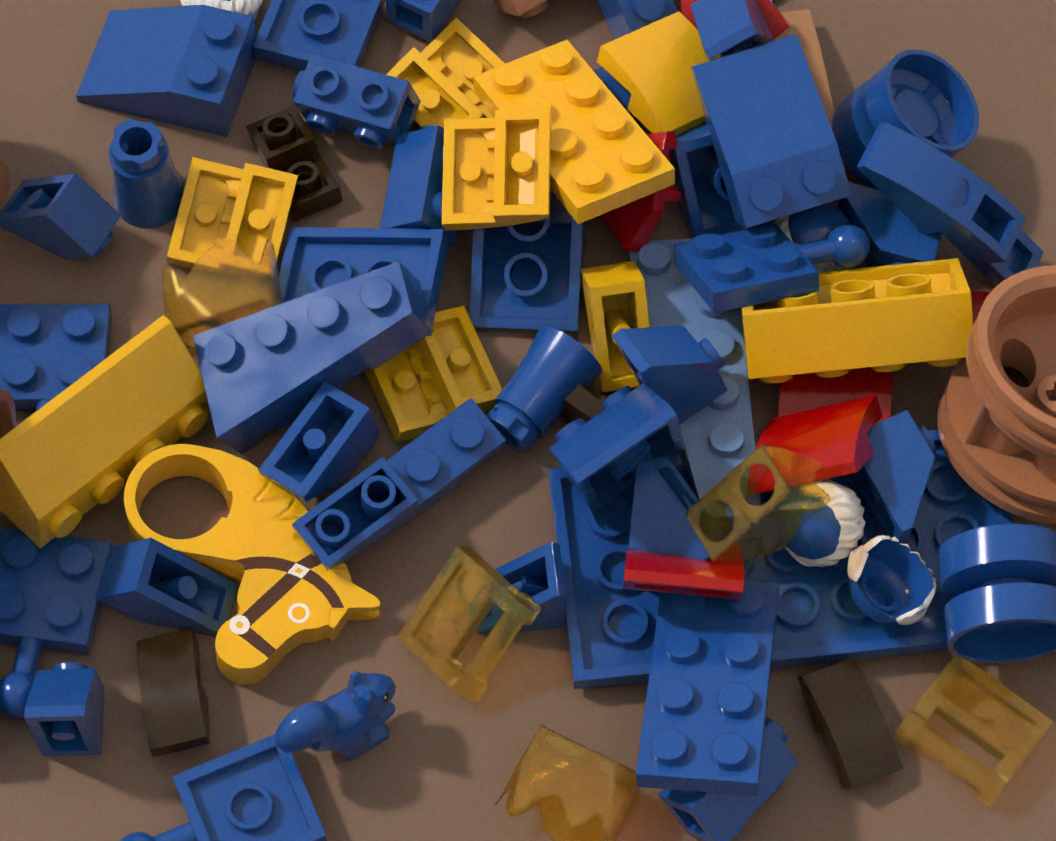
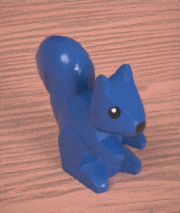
(344, 722)

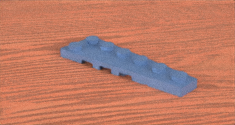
(722, 431)

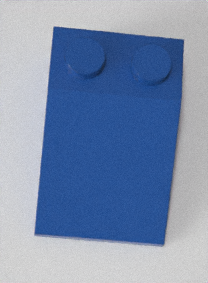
(172, 65)
(770, 132)
(529, 273)
(605, 451)

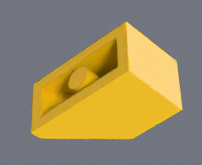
(613, 302)

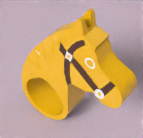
(283, 588)

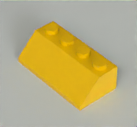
(862, 321)
(98, 430)

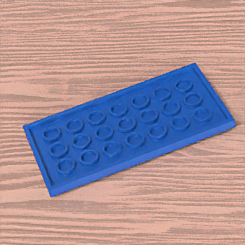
(816, 618)

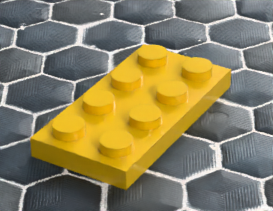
(596, 145)

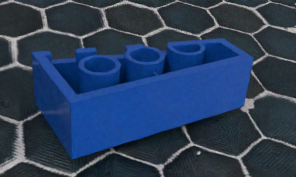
(275, 360)

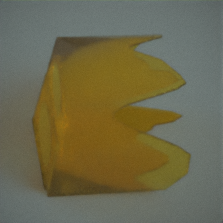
(220, 289)
(776, 519)
(577, 789)

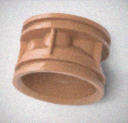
(989, 426)

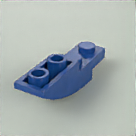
(951, 200)
(400, 487)

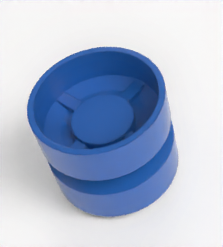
(911, 93)
(1000, 592)

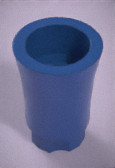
(144, 176)
(539, 386)

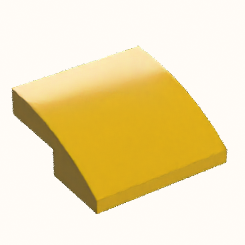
(657, 72)
(445, 75)
(496, 169)
(233, 204)
(434, 377)

